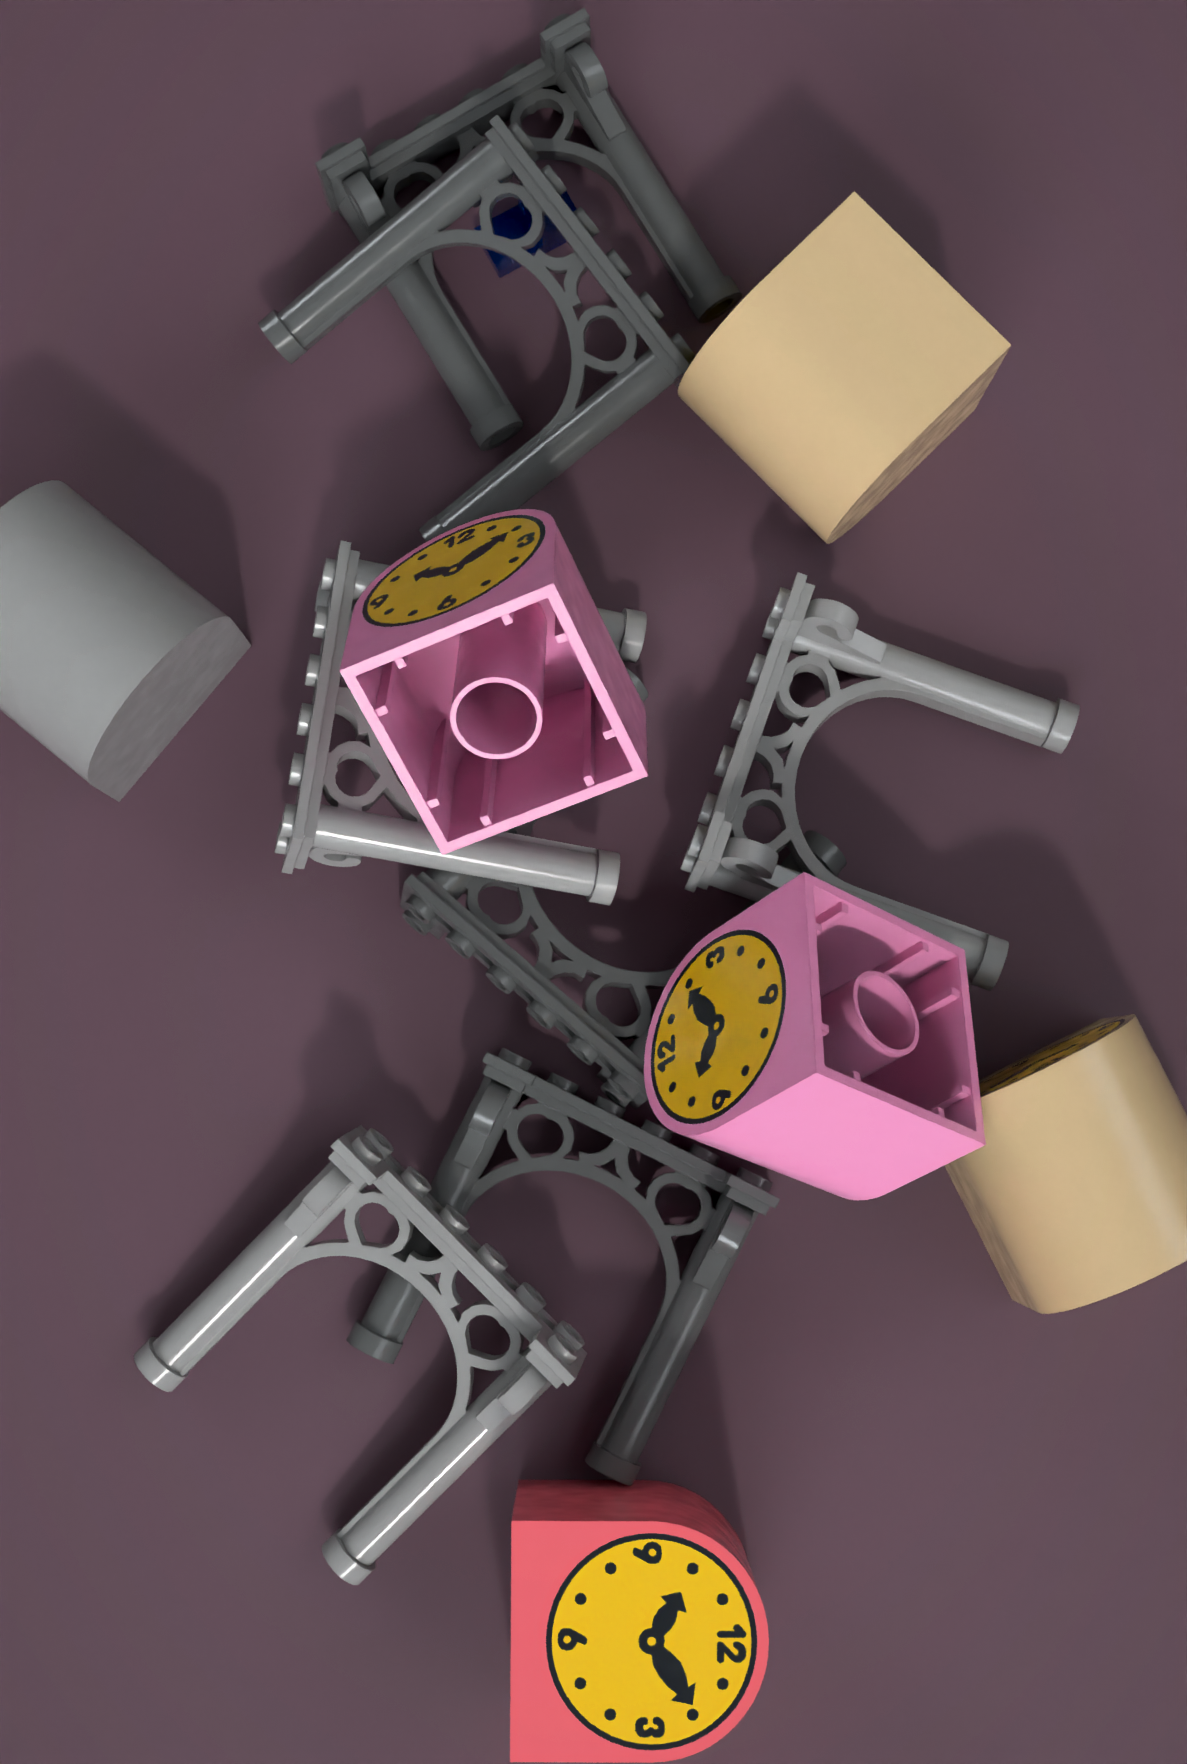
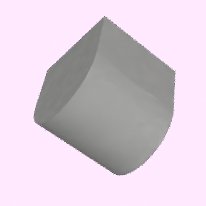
(100, 639)

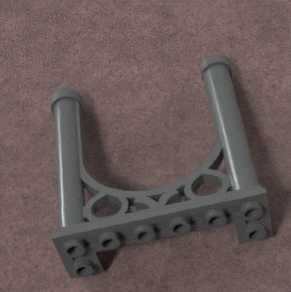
(566, 65)
(420, 228)
(433, 908)
(685, 1299)

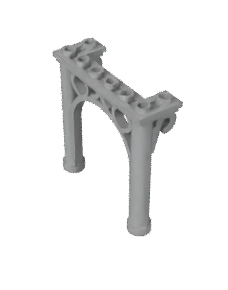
(826, 639)
(345, 832)
(550, 1358)

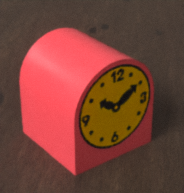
(628, 1623)

